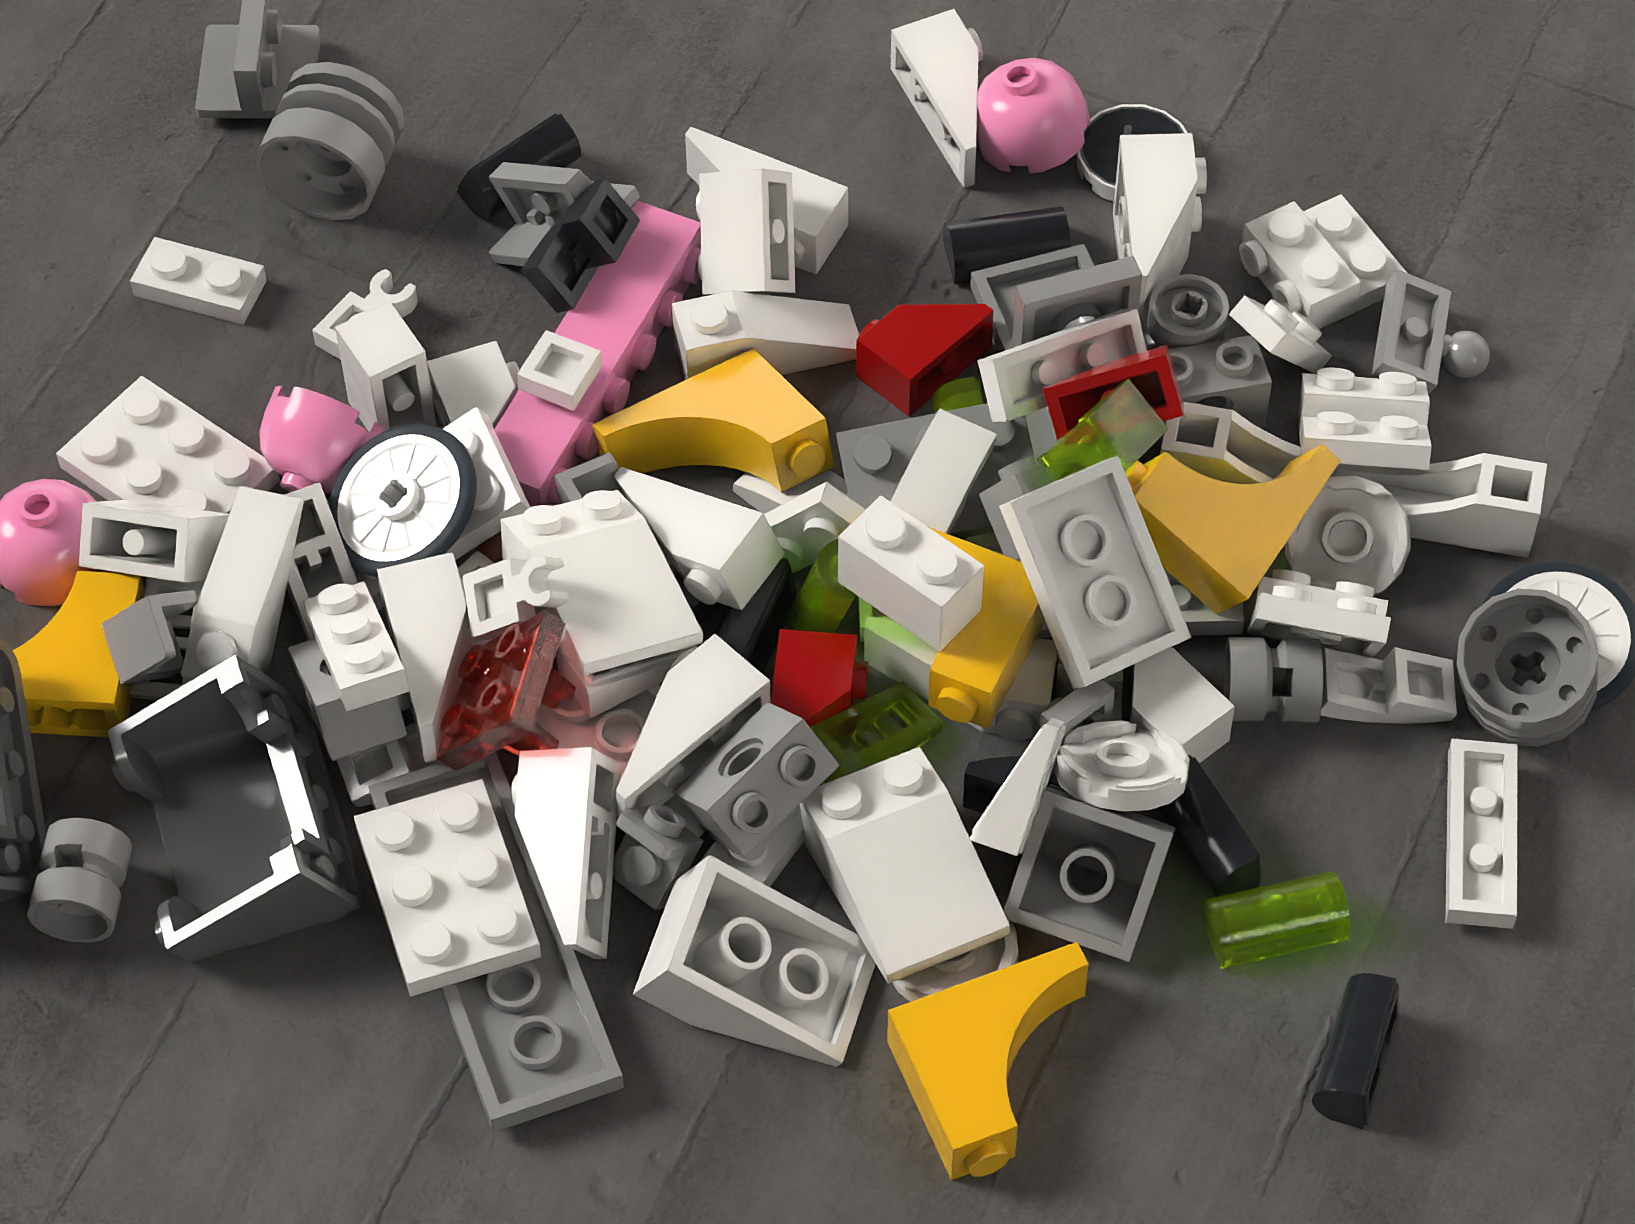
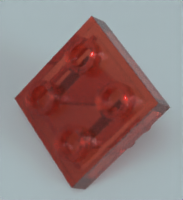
(503, 693)

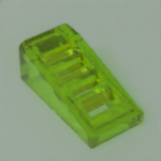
(856, 722)

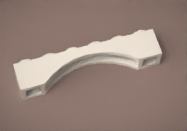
(1464, 502)

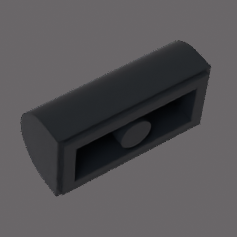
(546, 144)
(1003, 239)
(756, 627)
(1213, 835)
(1358, 1049)

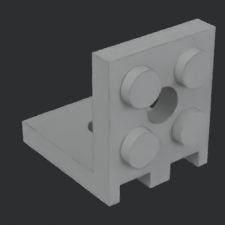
(1054, 293)

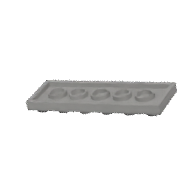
(532, 1025)

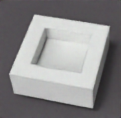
(559, 370)

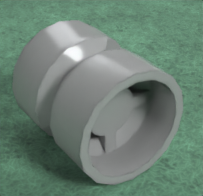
(1186, 312)
(1250, 679)
(80, 880)

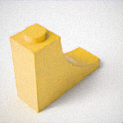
(725, 417)
(1222, 533)
(986, 655)
(68, 664)
(962, 1047)

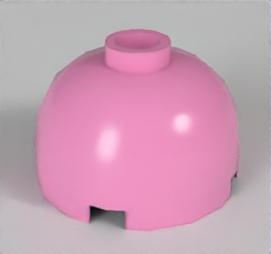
(1030, 116)
(310, 437)
(41, 540)

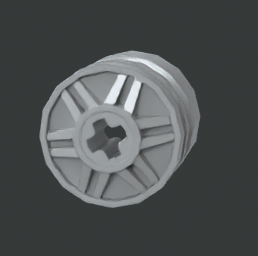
(330, 141)
(1528, 631)

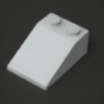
(1157, 206)
(616, 579)
(902, 865)
(755, 965)

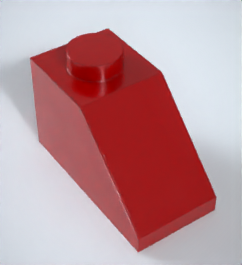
(921, 350)
(1148, 371)
(817, 674)

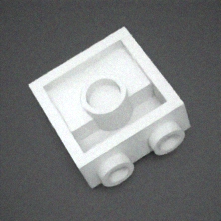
(1318, 259)
(1366, 418)
(1340, 618)

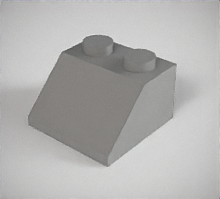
(1088, 873)

